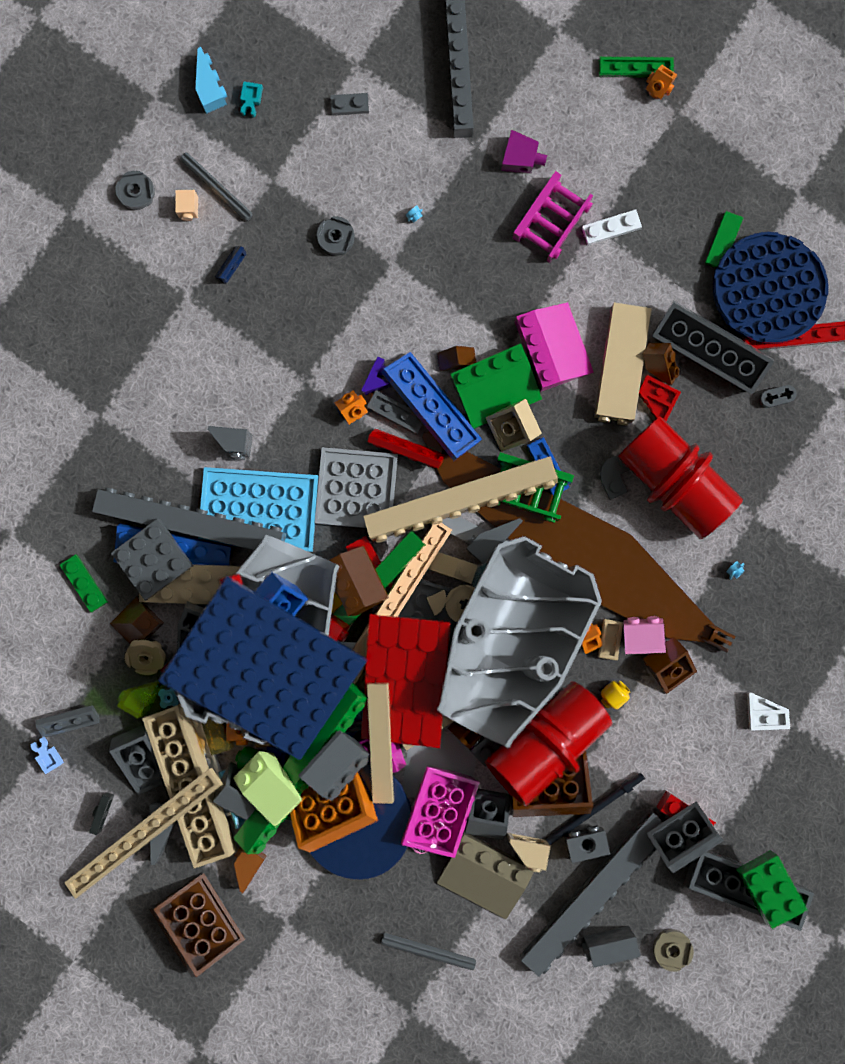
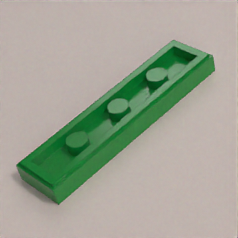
(632, 66)

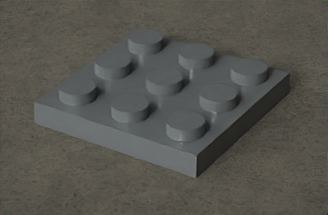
(152, 559)

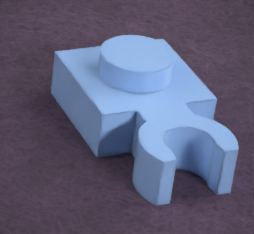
(47, 758)

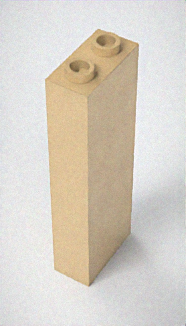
(622, 363)

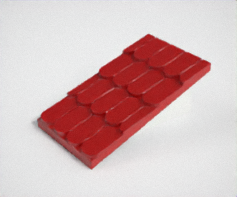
(413, 662)

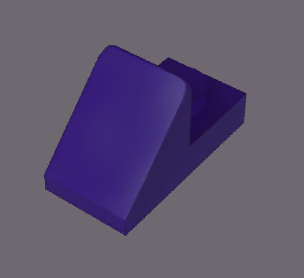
(374, 383)

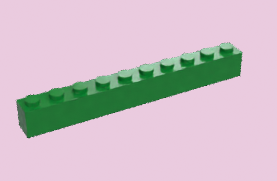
(257, 829)

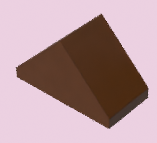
(456, 358)

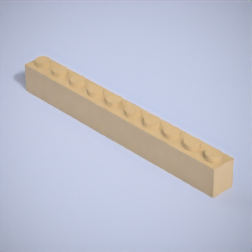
(461, 499)

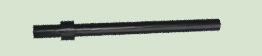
(626, 787)

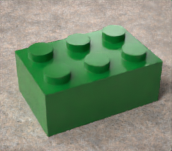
(771, 889)

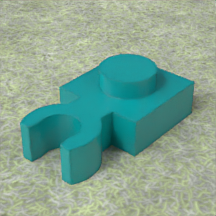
(251, 96)

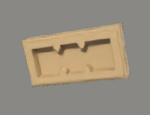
(610, 639)

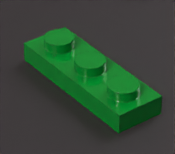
(83, 583)

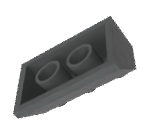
(335, 765)
(684, 837)

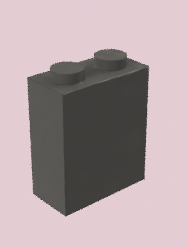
(610, 946)

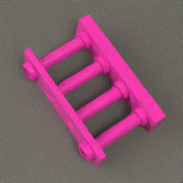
(544, 200)

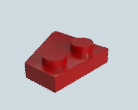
(658, 396)

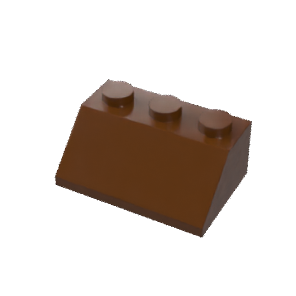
(358, 582)

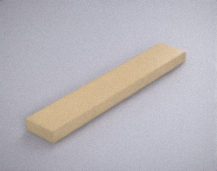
(380, 742)

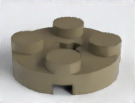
(679, 959)

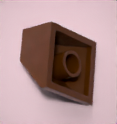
(136, 622)

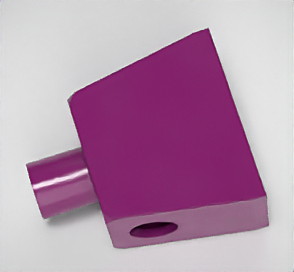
(522, 154)

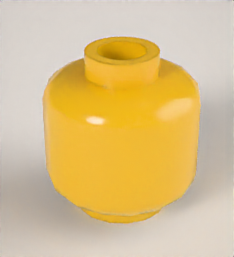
(615, 694)

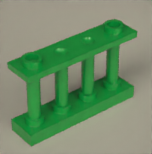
(508, 461)

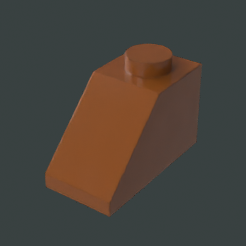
(246, 867)

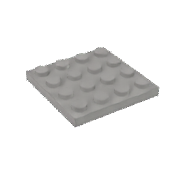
(354, 486)

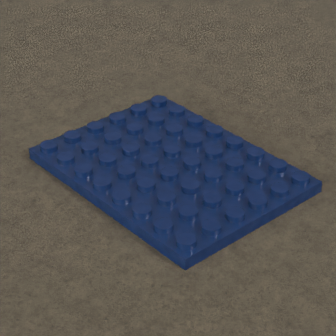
(262, 668)

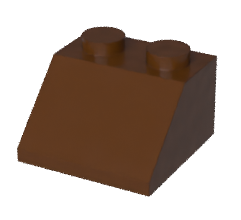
(670, 667)

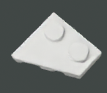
(766, 714)

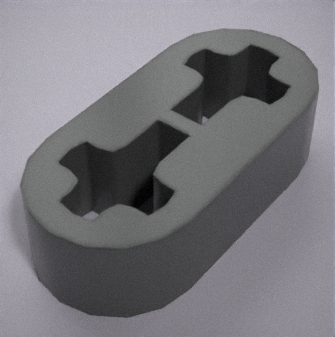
(777, 392)

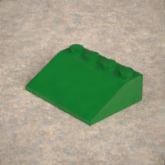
(495, 384)

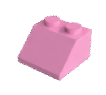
(644, 635)

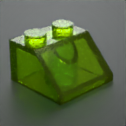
(139, 699)

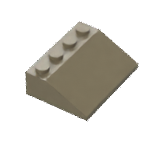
(485, 875)

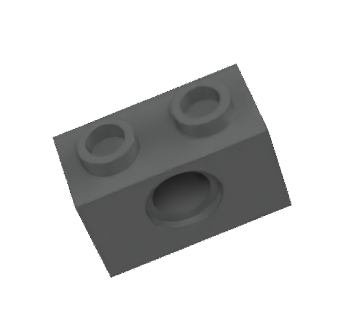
(597, 848)

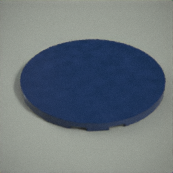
(770, 288)
(373, 847)

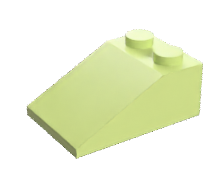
(268, 787)

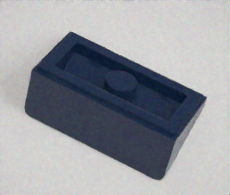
(231, 264)

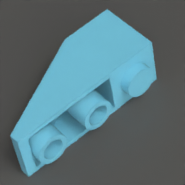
(206, 84)

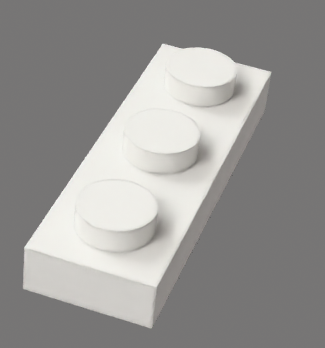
(611, 227)

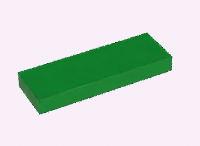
(724, 238)

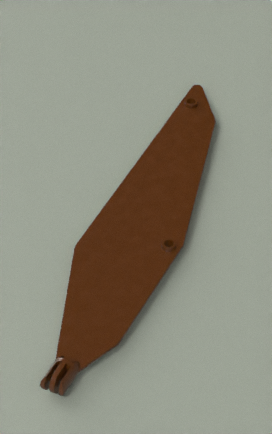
(623, 570)

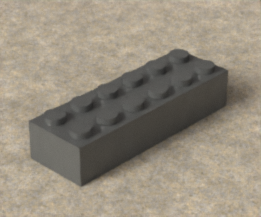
(713, 347)
(719, 879)

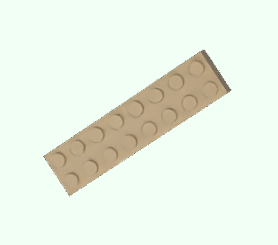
(180, 763)

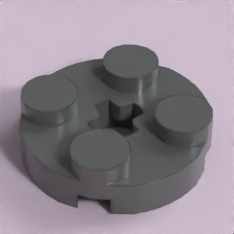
(143, 197)
(330, 227)

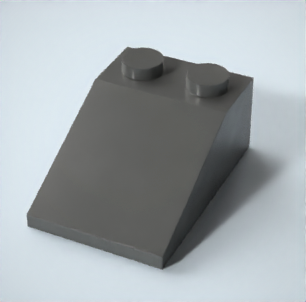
(137, 759)

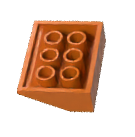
(323, 821)

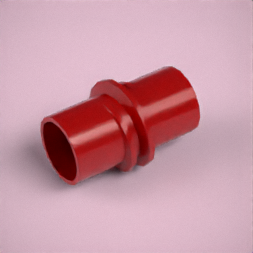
(681, 478)
(550, 743)

